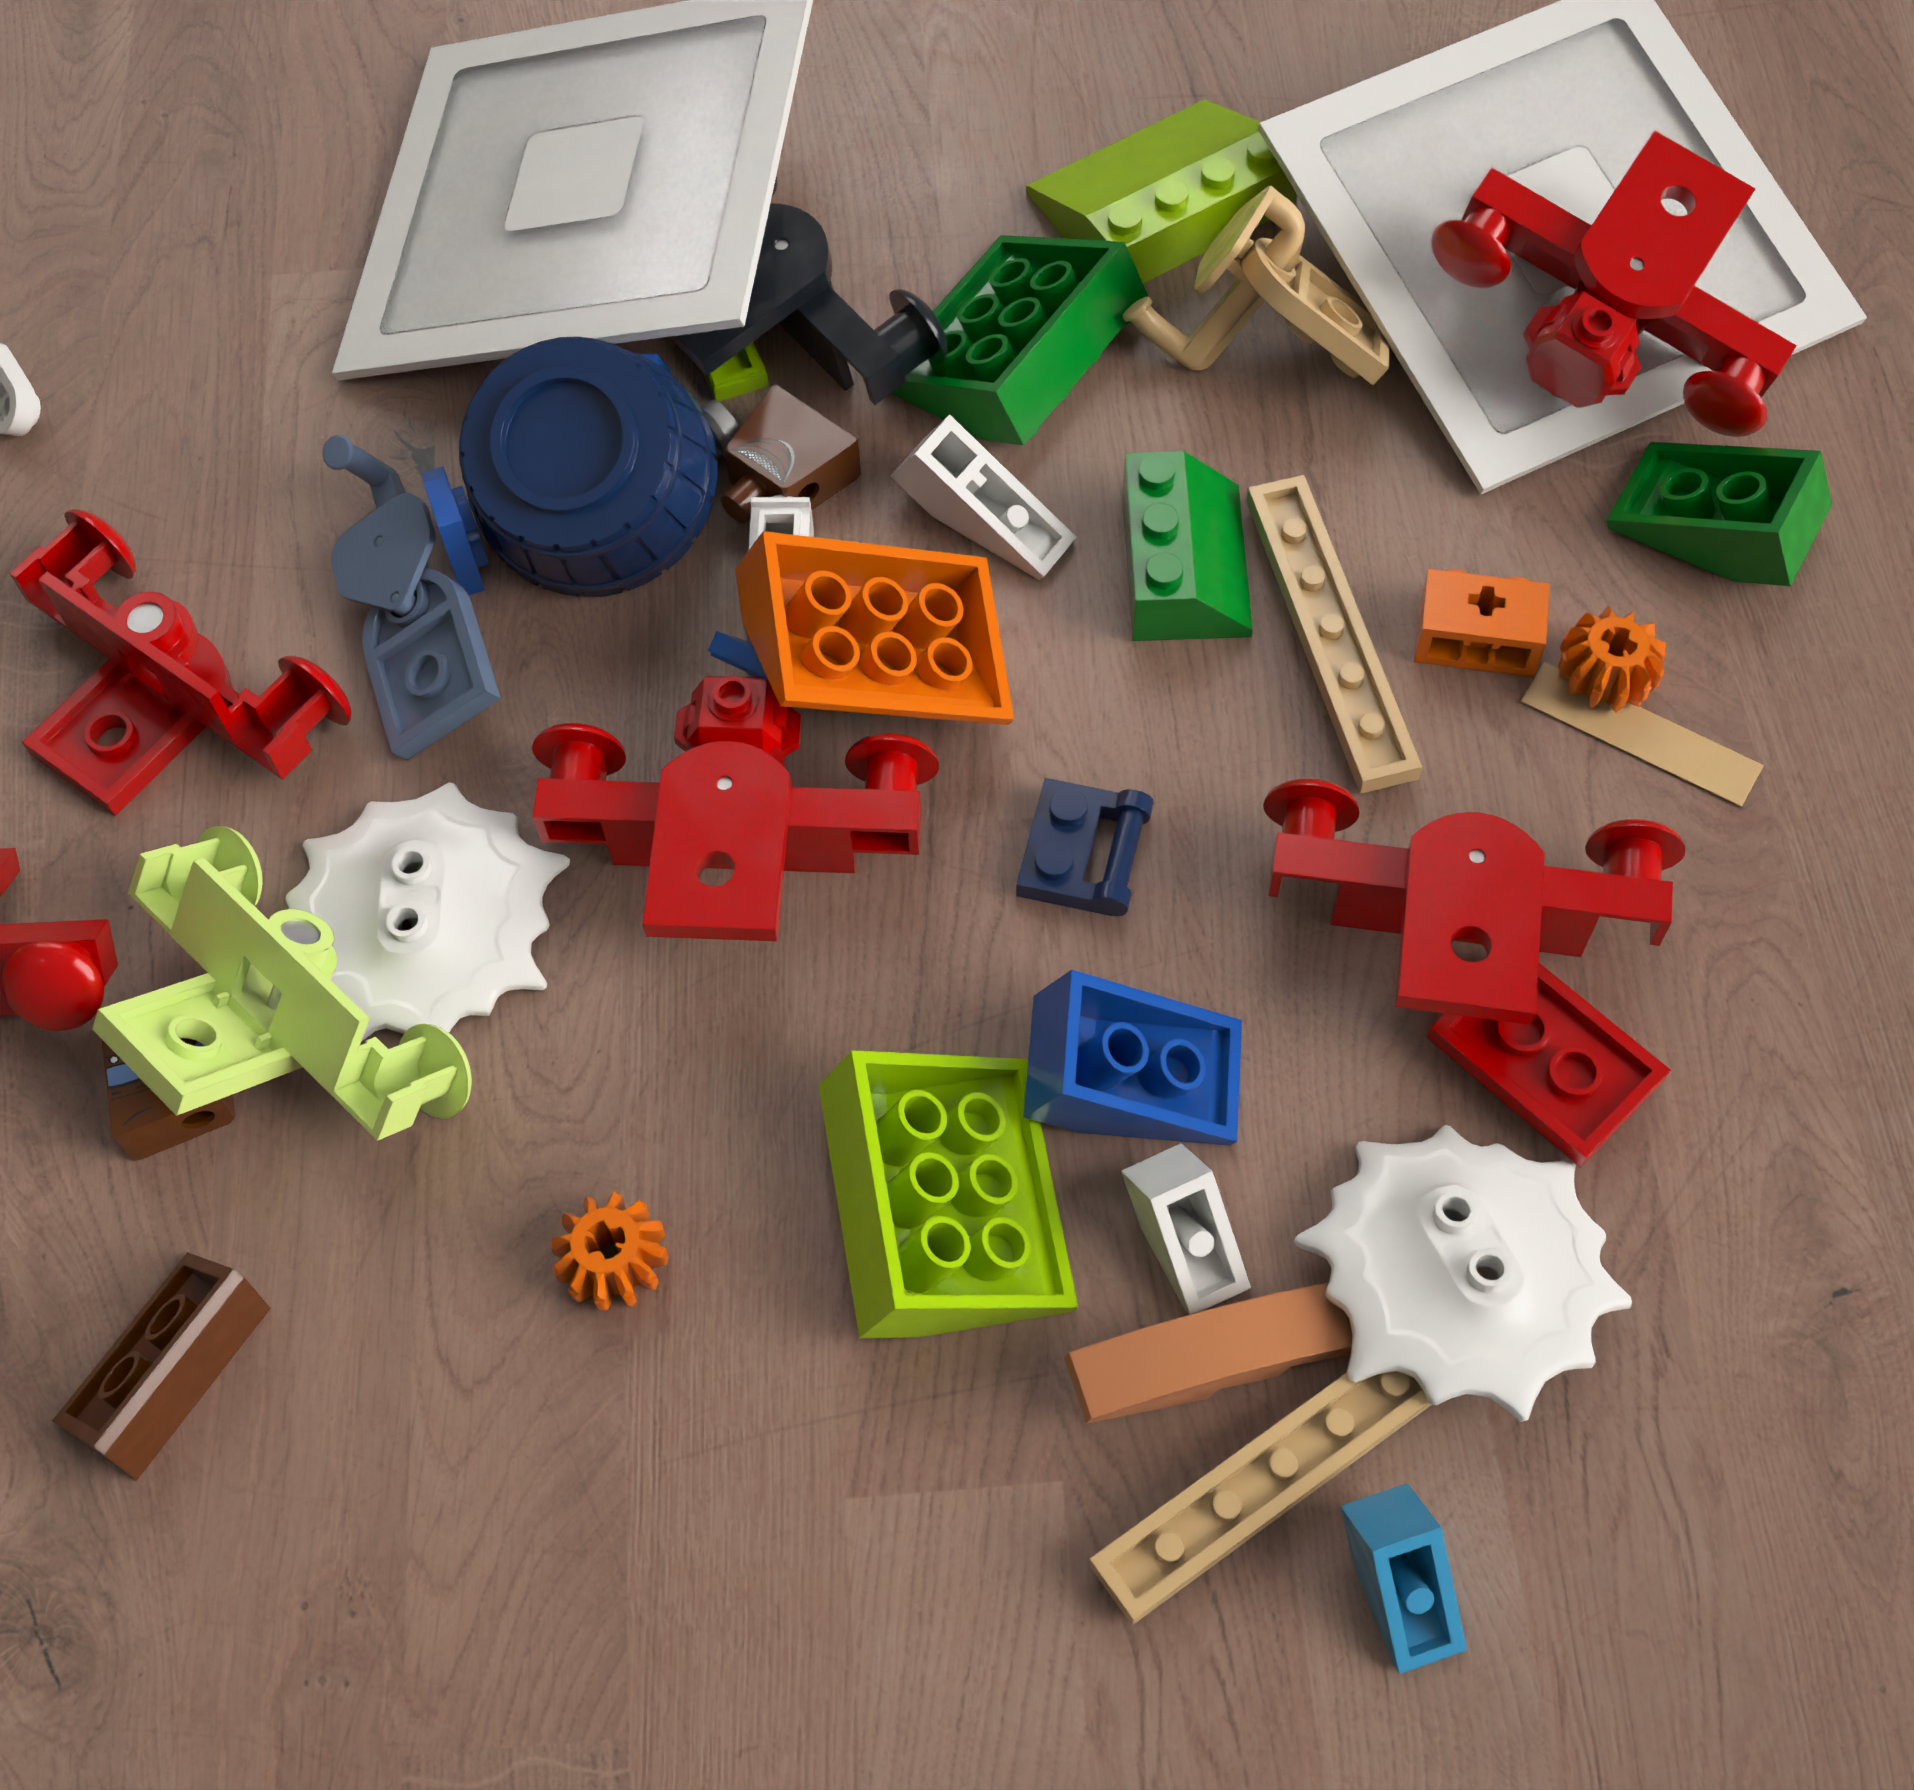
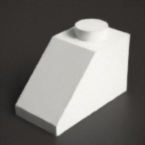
(1187, 1227)

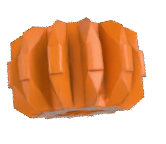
(1612, 659)
(584, 1263)

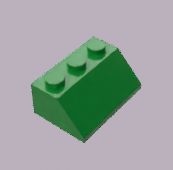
(1184, 549)

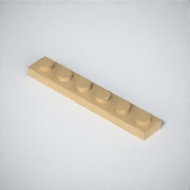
(1333, 635)
(1253, 1489)

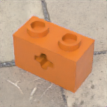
(1482, 622)

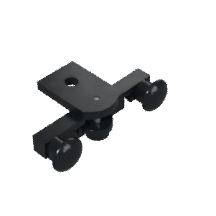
(797, 292)

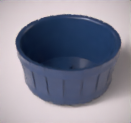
(586, 466)

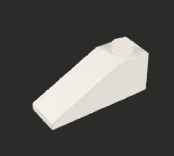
(982, 499)

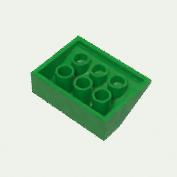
(1024, 332)

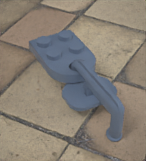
(421, 624)

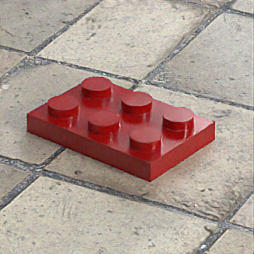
(1563, 1074)

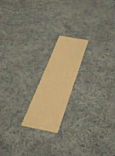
(1647, 738)

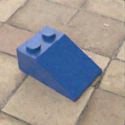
(1131, 1063)

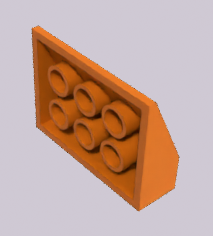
(874, 628)

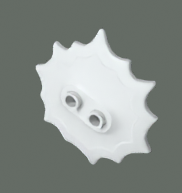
(459, 883)
(1408, 1257)

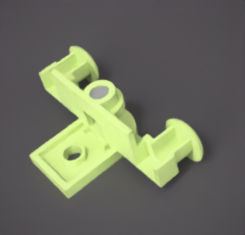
(264, 1001)

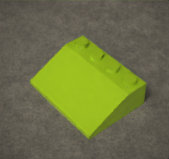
(1164, 186)
(943, 1194)

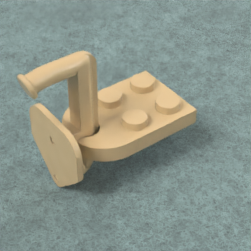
(1276, 274)

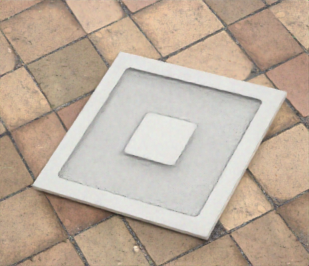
(1565, 112)
(580, 186)

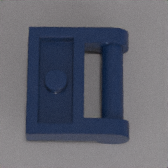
(1064, 841)

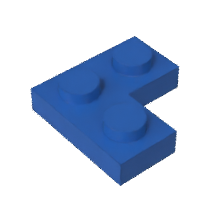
(454, 521)

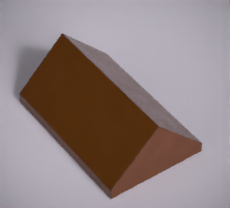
(163, 1363)

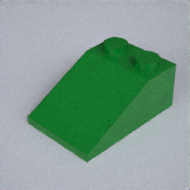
(1726, 507)

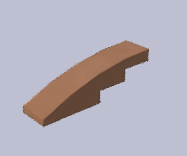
(1207, 1352)

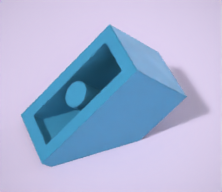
(1405, 1576)

